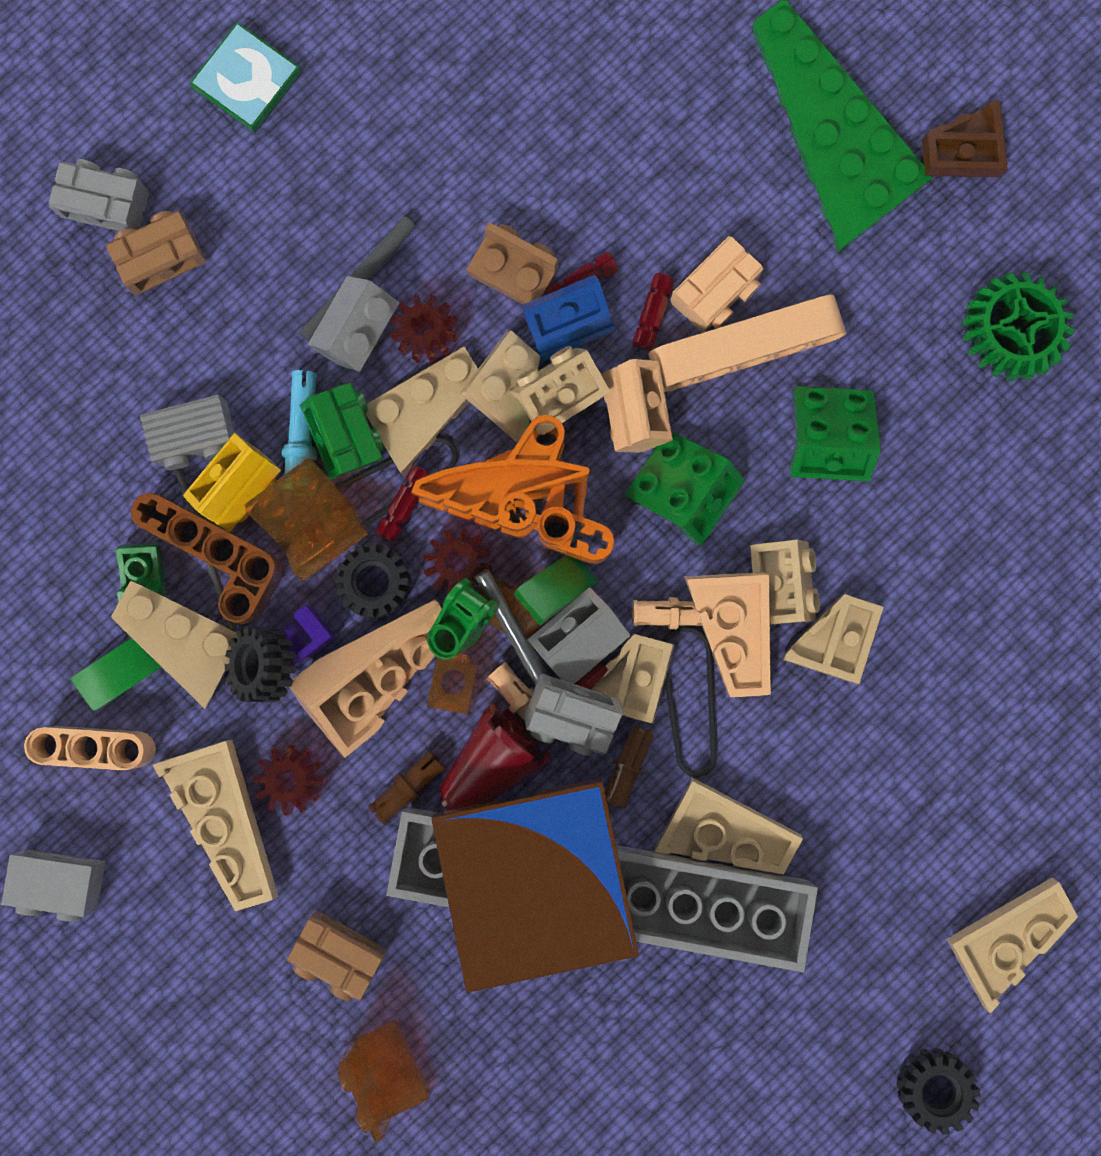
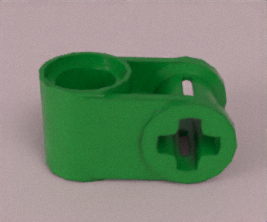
(460, 621)

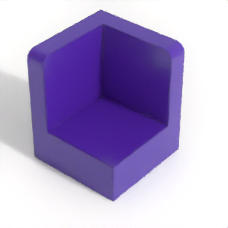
(308, 635)

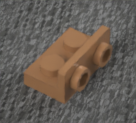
(513, 264)

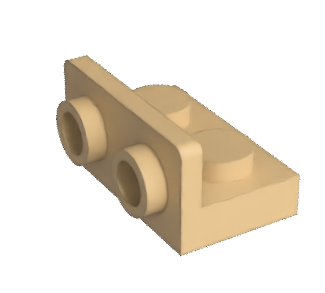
(561, 387)
(790, 579)

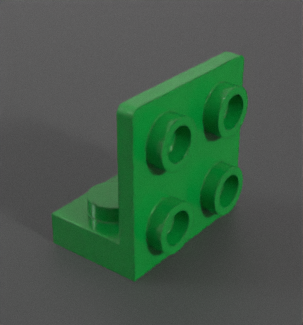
(835, 434)
(686, 486)

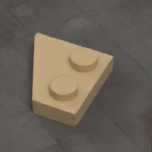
(495, 377)
(838, 640)
(638, 676)

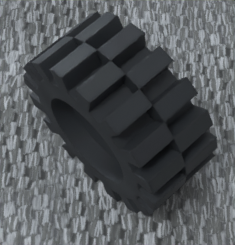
(352, 568)
(260, 665)
(961, 1100)

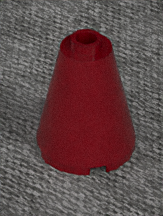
(492, 760)

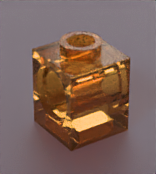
(444, 700)

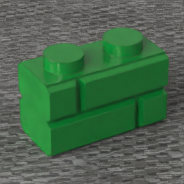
(342, 430)

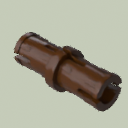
(406, 787)

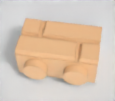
(717, 285)
(637, 406)

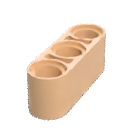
(71, 748)

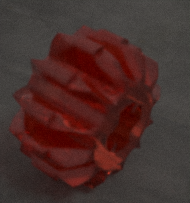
(416, 318)
(451, 548)
(275, 781)

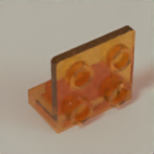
(307, 518)
(381, 1077)

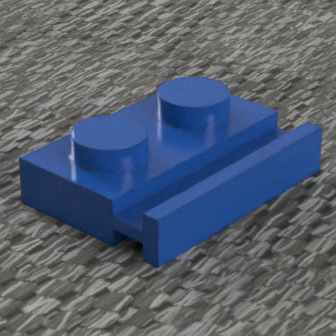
(568, 317)

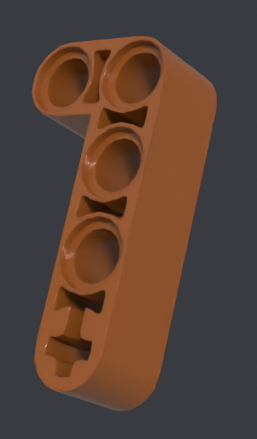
(205, 548)

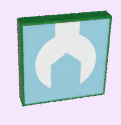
(245, 77)

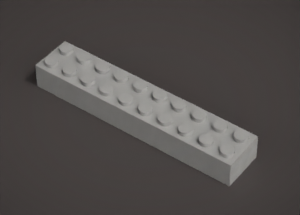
(669, 898)

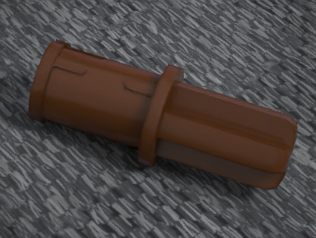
(628, 766)

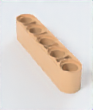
(749, 342)

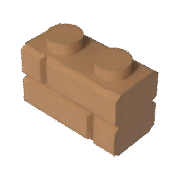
(155, 252)
(336, 956)

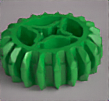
(1016, 296)

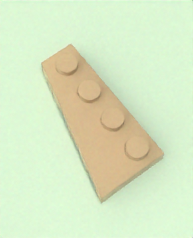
(222, 820)

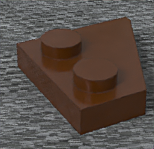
(967, 146)

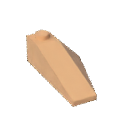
(361, 680)

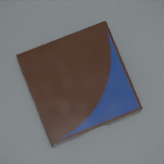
(534, 885)

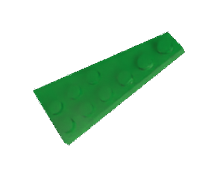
(843, 140)

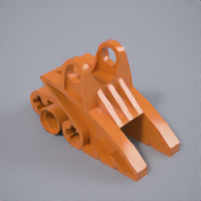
(514, 481)

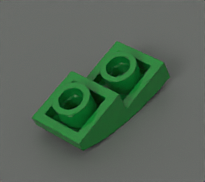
(141, 565)
(555, 588)
(114, 674)

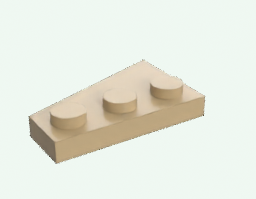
(421, 407)

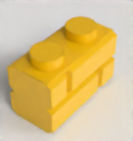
(230, 482)

